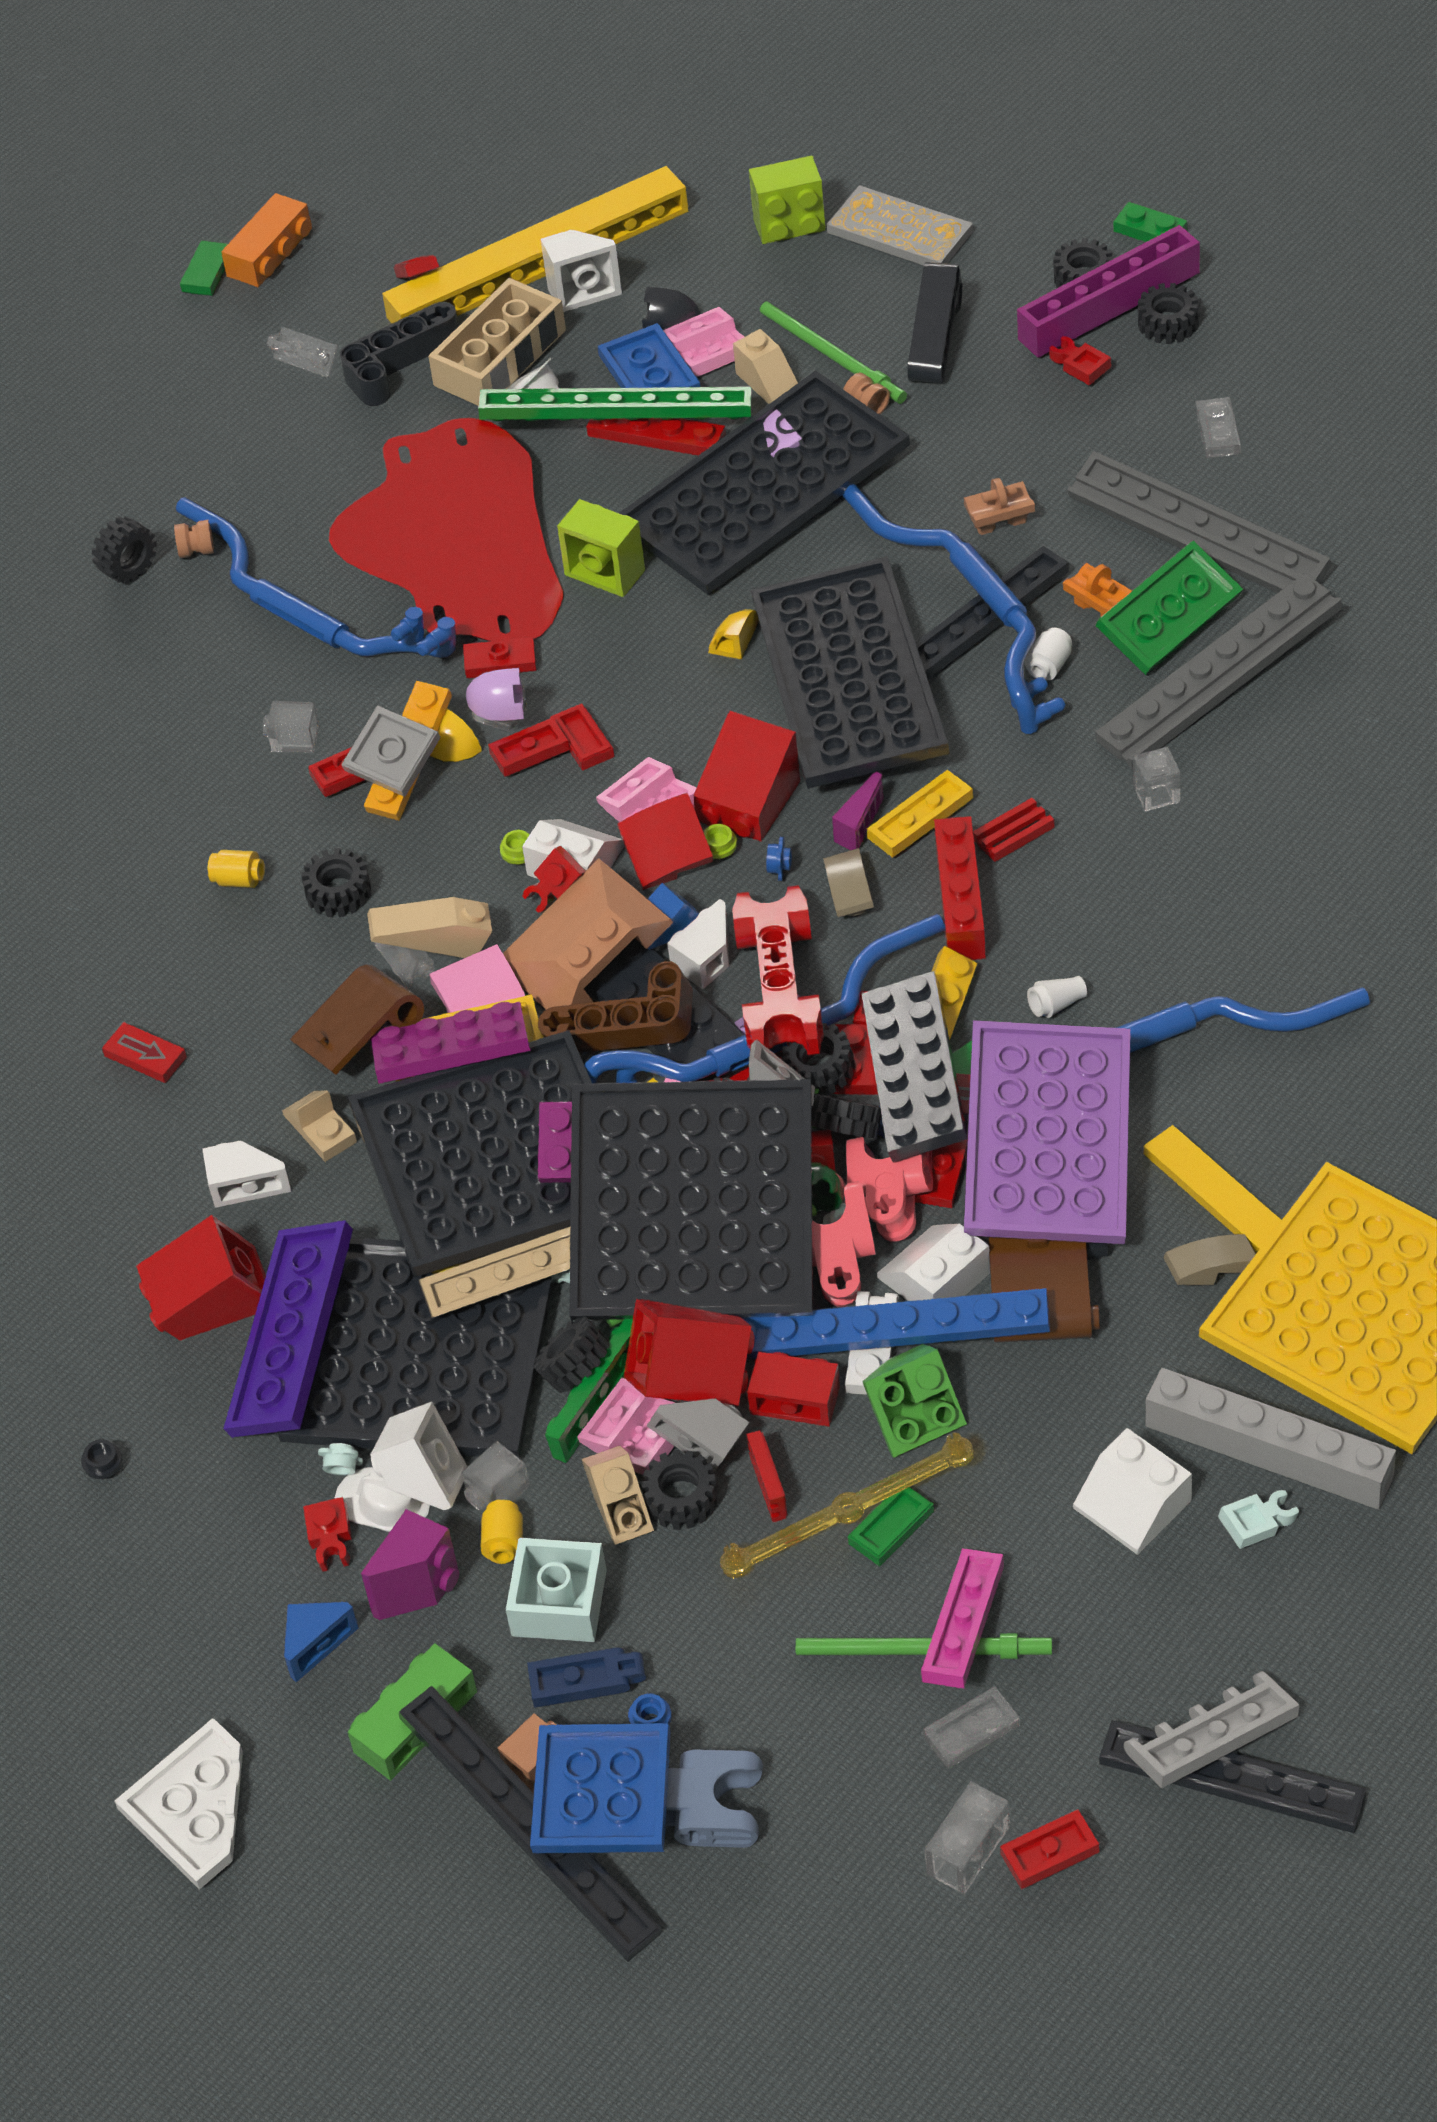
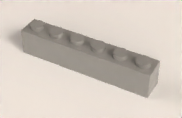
(1270, 1438)

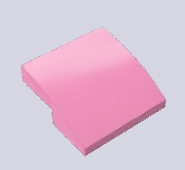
(705, 340)
(642, 788)
(476, 981)
(623, 1423)

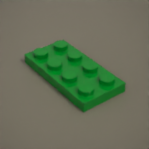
(1169, 607)

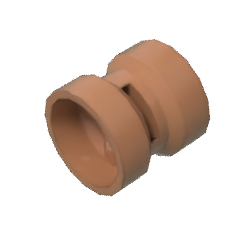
(872, 395)
(195, 538)

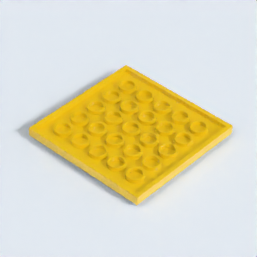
(1343, 1307)

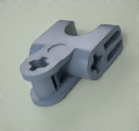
(695, 1793)

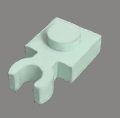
(1255, 1521)

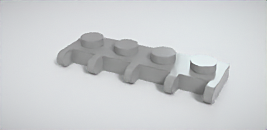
(1214, 1732)

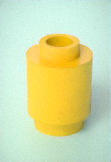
(236, 868)
(500, 1531)

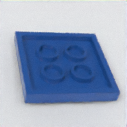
(600, 1788)

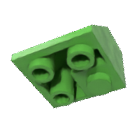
(913, 1399)

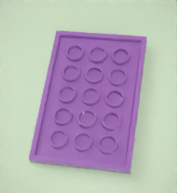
(1048, 1132)

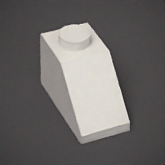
(243, 1173)

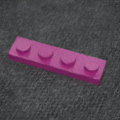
(962, 1618)

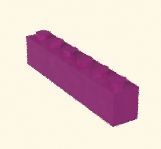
(1107, 290)

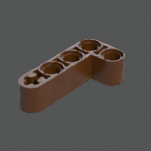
(616, 1015)

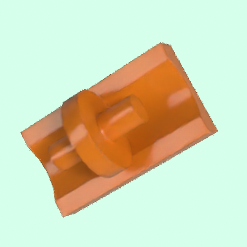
(1095, 588)

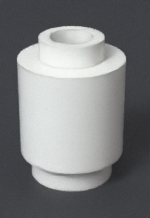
(1048, 653)

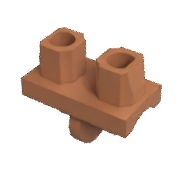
(999, 504)

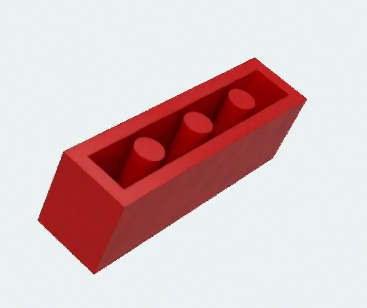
(959, 887)

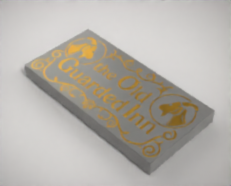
(899, 227)

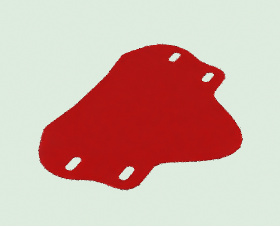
(457, 531)

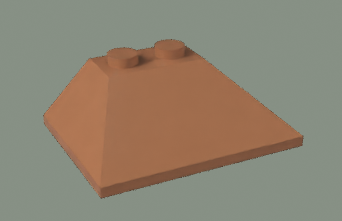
(582, 936)

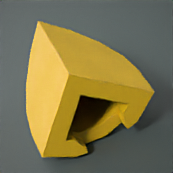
(734, 634)
(456, 740)

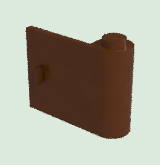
(355, 1015)
(1052, 1265)

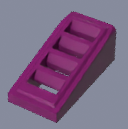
(857, 813)

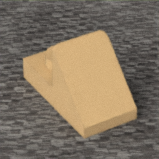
(320, 1124)

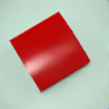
(665, 841)

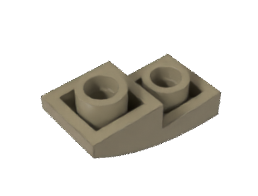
(848, 883)
(1203, 1259)

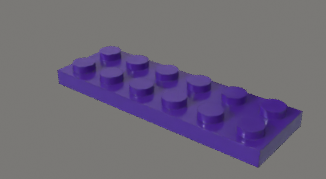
(288, 1329)

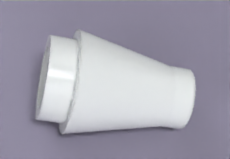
(1052, 996)

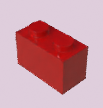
(794, 1388)

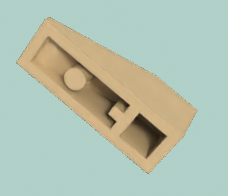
(436, 926)

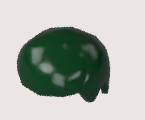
(826, 1188)

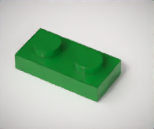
(1144, 222)

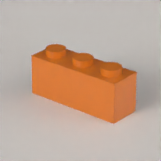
(266, 240)

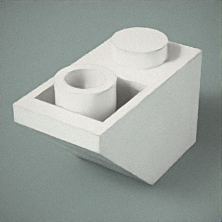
(702, 946)

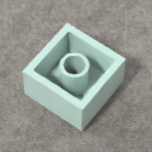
(556, 1589)

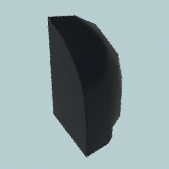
(668, 307)

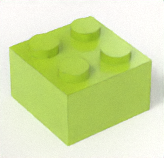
(787, 199)
(601, 547)

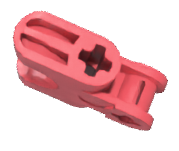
(889, 1187)
(840, 1244)

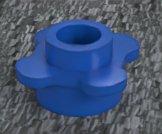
(778, 858)

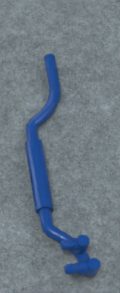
(991, 590)
(405, 637)
(1184, 1017)
(736, 1052)

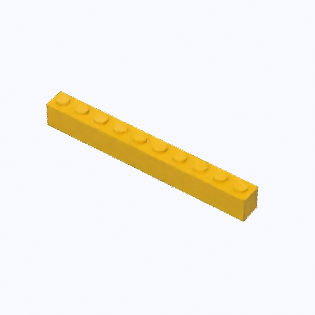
(478, 275)

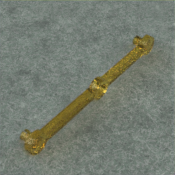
(739, 1561)

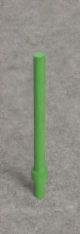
(831, 350)
(1006, 1646)

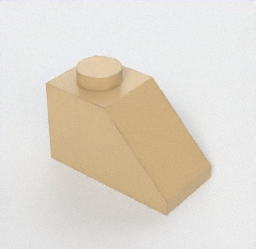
(763, 366)

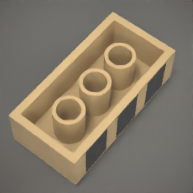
(497, 341)

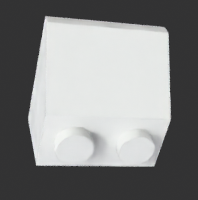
(580, 268)
(580, 842)
(938, 1264)
(419, 1457)
(1134, 1491)

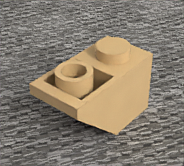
(618, 1494)

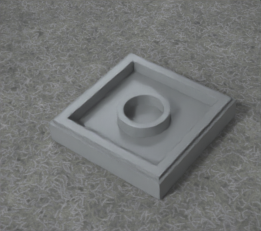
(391, 751)

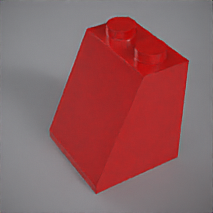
(748, 776)
(202, 1280)
(687, 1353)

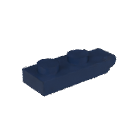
(584, 1676)

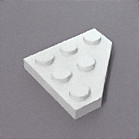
(191, 1803)

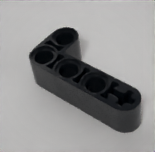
(937, 301)
(394, 347)

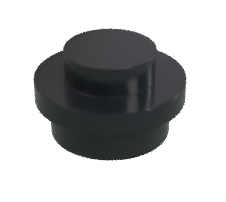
(101, 1459)

